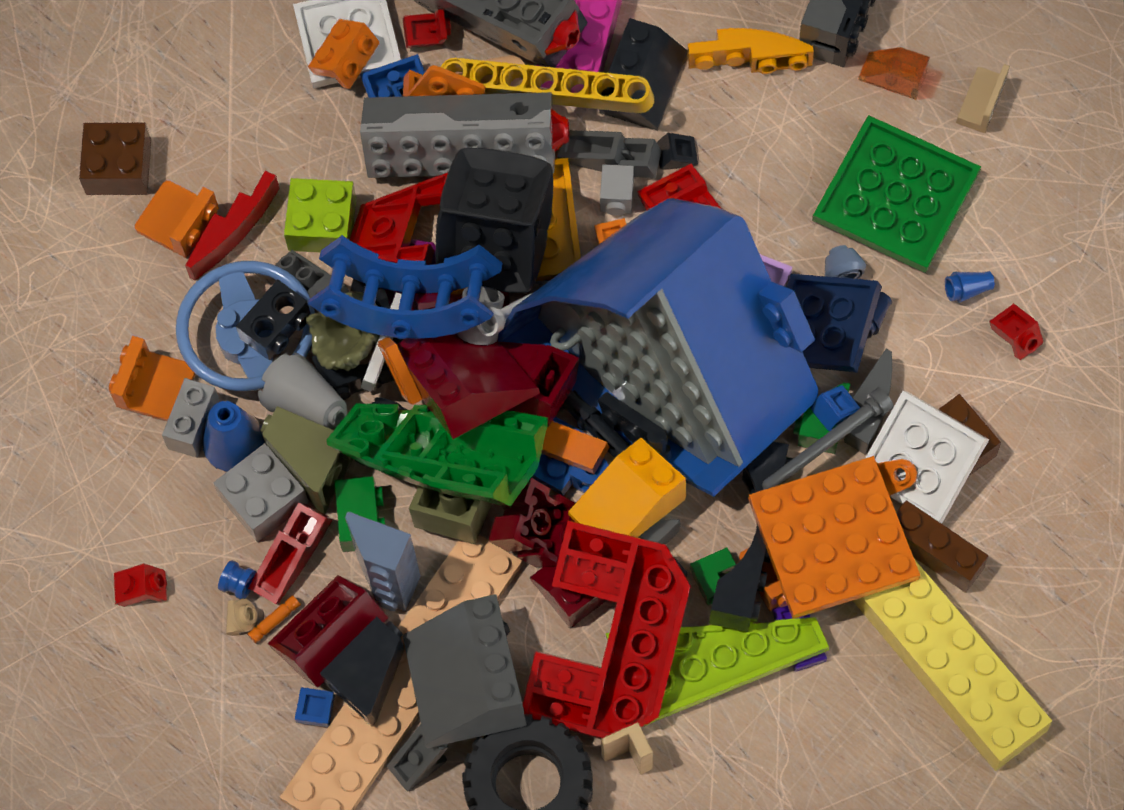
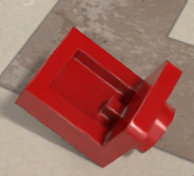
(426, 29)
(140, 584)

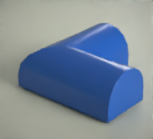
(389, 79)

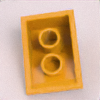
(631, 492)

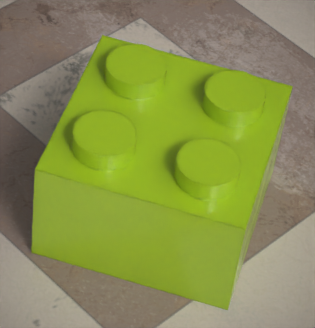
(318, 213)

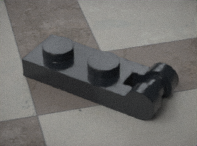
(633, 424)

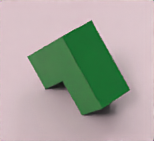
(710, 569)

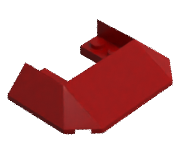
(641, 640)

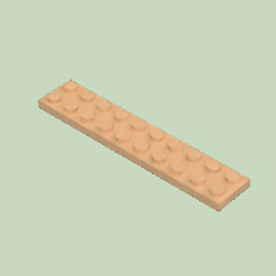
(353, 751)

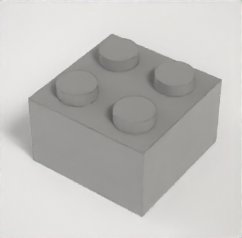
(260, 492)

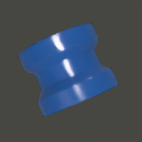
(236, 579)

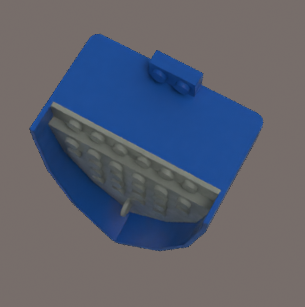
(683, 332)

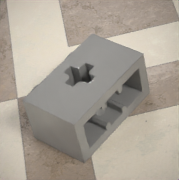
(189, 417)

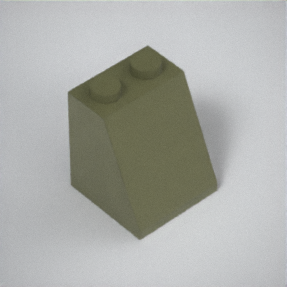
(305, 454)

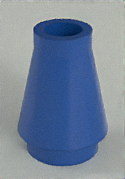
(965, 285)

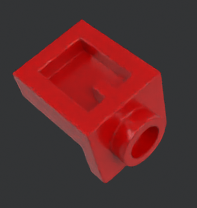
(1018, 330)

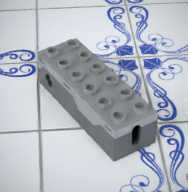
(425, 132)

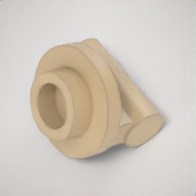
(240, 617)

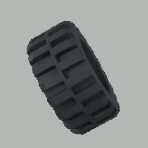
(538, 739)

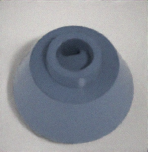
(844, 263)

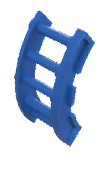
(409, 278)

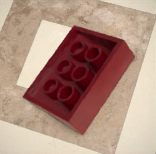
(465, 380)

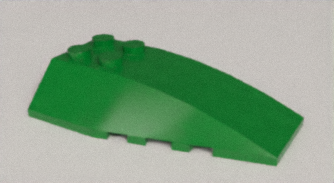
(412, 445)

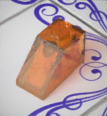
(896, 70)

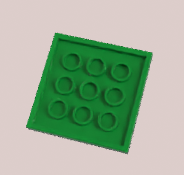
(896, 193)

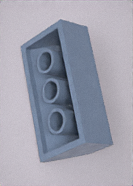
(386, 561)

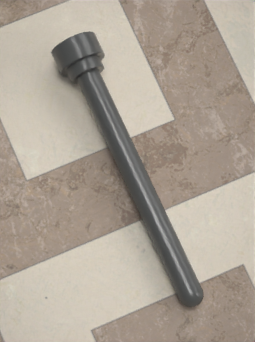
(876, 404)

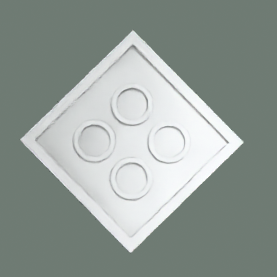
(318, 17)
(938, 448)

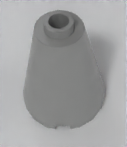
(301, 389)

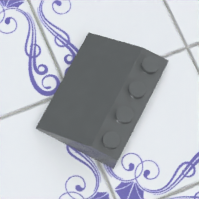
(464, 674)

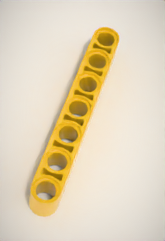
(563, 81)

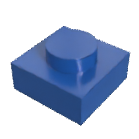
(314, 707)

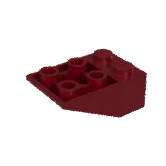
(551, 372)

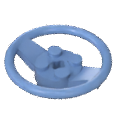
(237, 302)

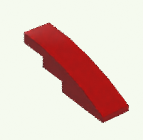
(227, 232)

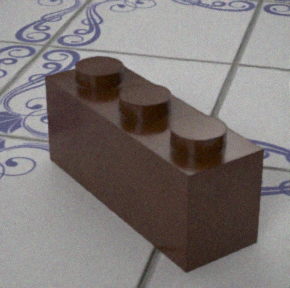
(941, 547)

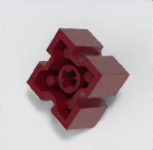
(533, 525)

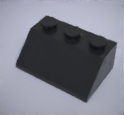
(656, 57)

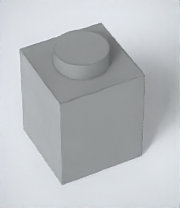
(616, 189)

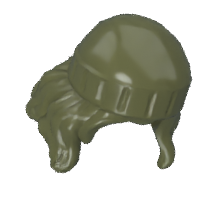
(338, 344)

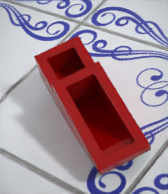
(290, 552)

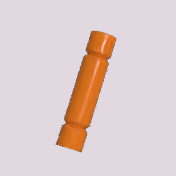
(273, 619)

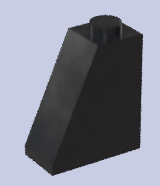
(366, 669)

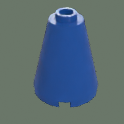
(230, 435)

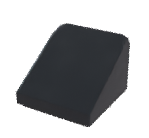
(677, 151)

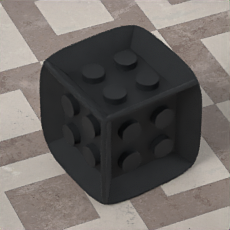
(501, 205)

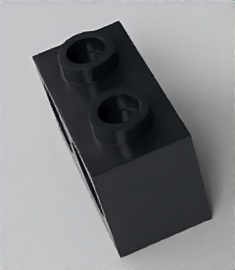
(266, 316)

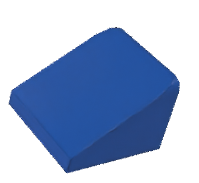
(834, 407)

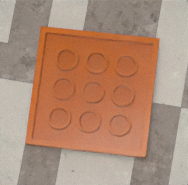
(833, 537)

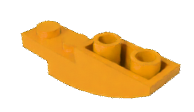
(762, 48)

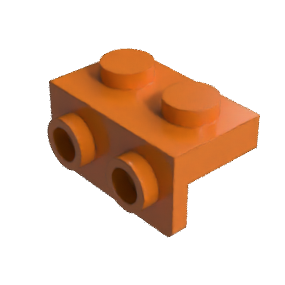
(344, 52)

